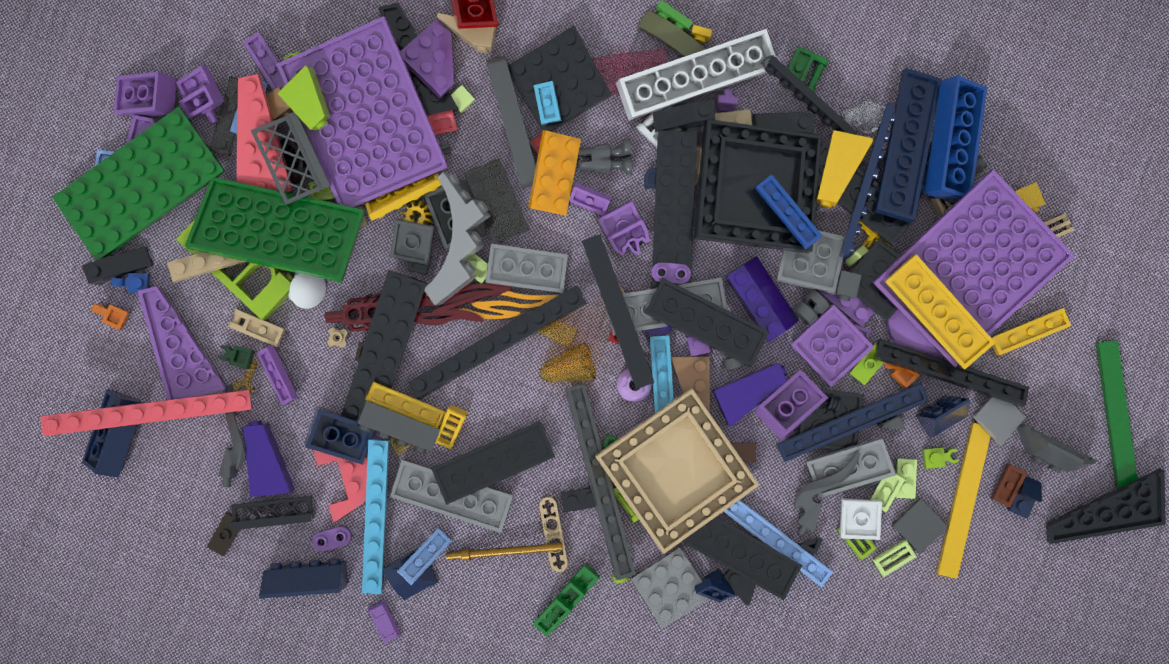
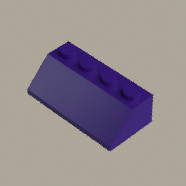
(761, 298)

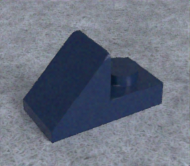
(1027, 495)
(715, 587)

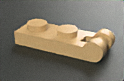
(257, 328)

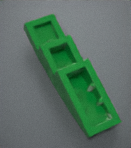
(566, 600)

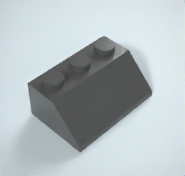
(441, 213)

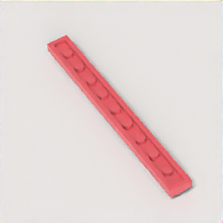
(145, 412)

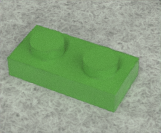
(675, 17)

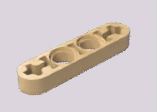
(553, 533)

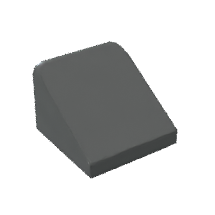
(892, 423)

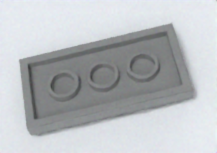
(526, 268)
(872, 465)

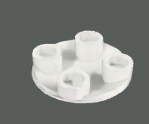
(307, 290)

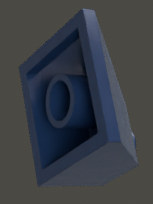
(401, 586)

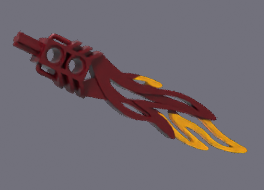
(368, 303)

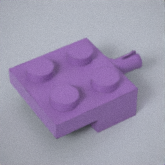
(200, 94)

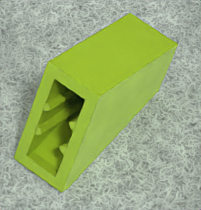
(306, 98)

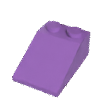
(145, 95)
(790, 405)

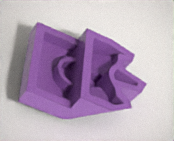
(624, 228)

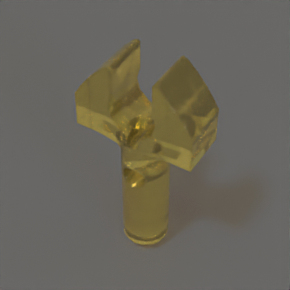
(246, 380)

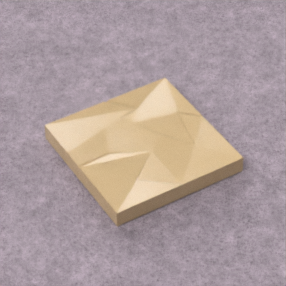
(677, 470)

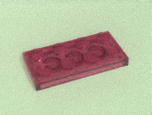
(626, 64)

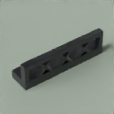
(278, 519)

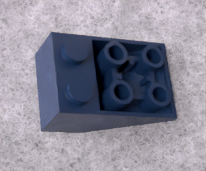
(943, 414)

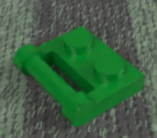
(801, 63)

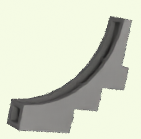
(465, 243)

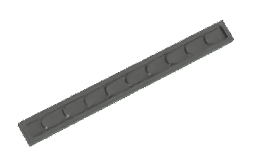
(600, 482)

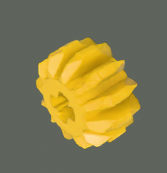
(422, 211)

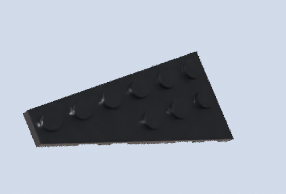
(404, 35)
(1121, 510)

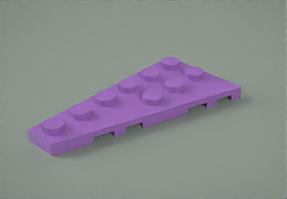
(179, 357)

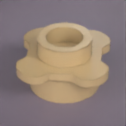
(341, 342)

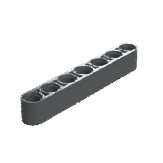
(512, 120)

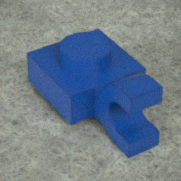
(134, 282)

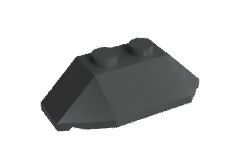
(1051, 451)

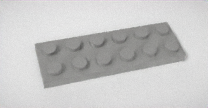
(638, 302)
(419, 487)

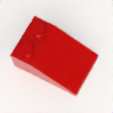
(474, 13)

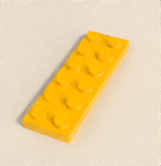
(939, 311)

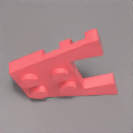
(354, 479)

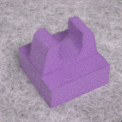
(726, 102)

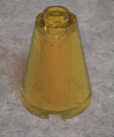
(570, 366)

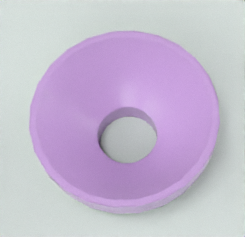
(625, 391)

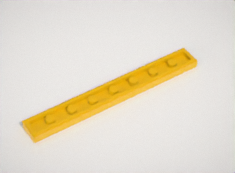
(963, 501)

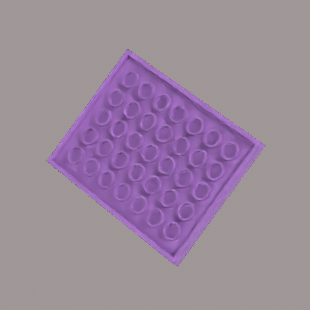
(377, 120)
(986, 254)

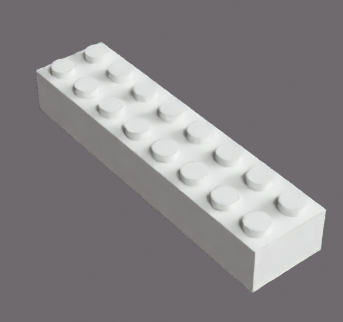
(694, 74)

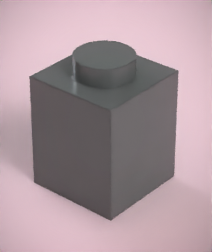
(847, 285)

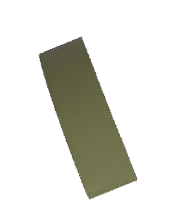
(669, 34)

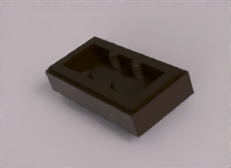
(223, 536)

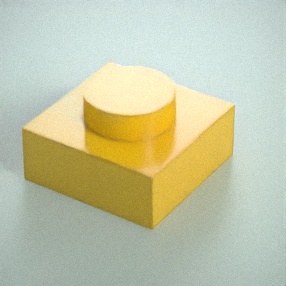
(701, 34)

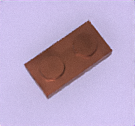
(1008, 485)

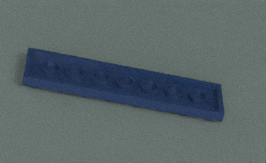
(908, 145)

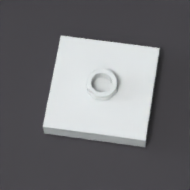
(860, 519)

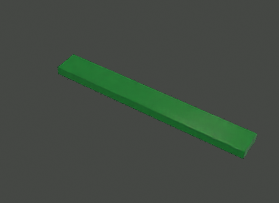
(1116, 412)

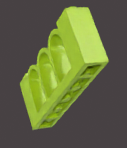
(267, 300)

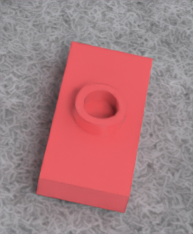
(443, 122)

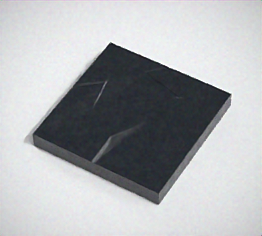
(734, 163)

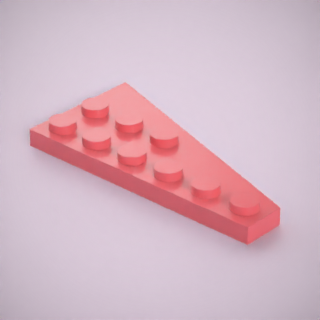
(253, 113)

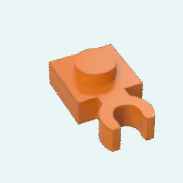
(902, 376)

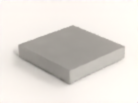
(998, 418)

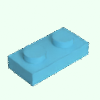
(547, 102)

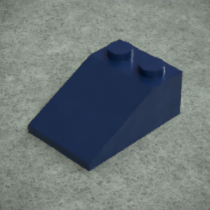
(337, 436)

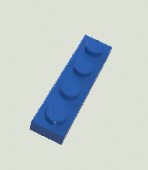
(788, 212)

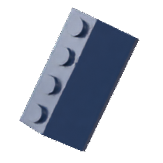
(109, 446)
(304, 579)

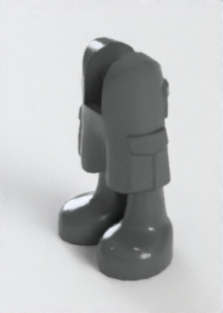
(601, 158)

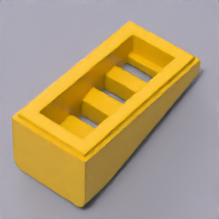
(458, 412)

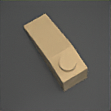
(478, 38)

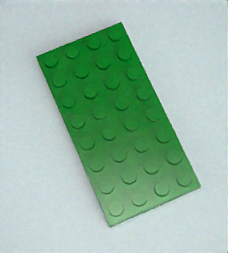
(138, 184)
(260, 229)

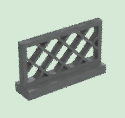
(304, 147)

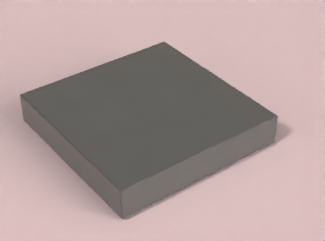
(412, 241)
(919, 525)

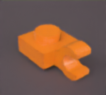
(113, 315)

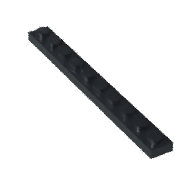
(497, 342)

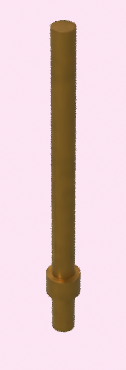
(467, 554)

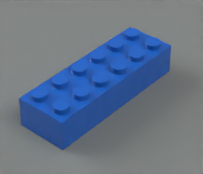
(955, 139)

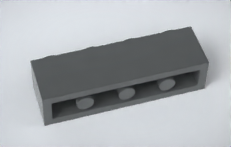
(398, 426)

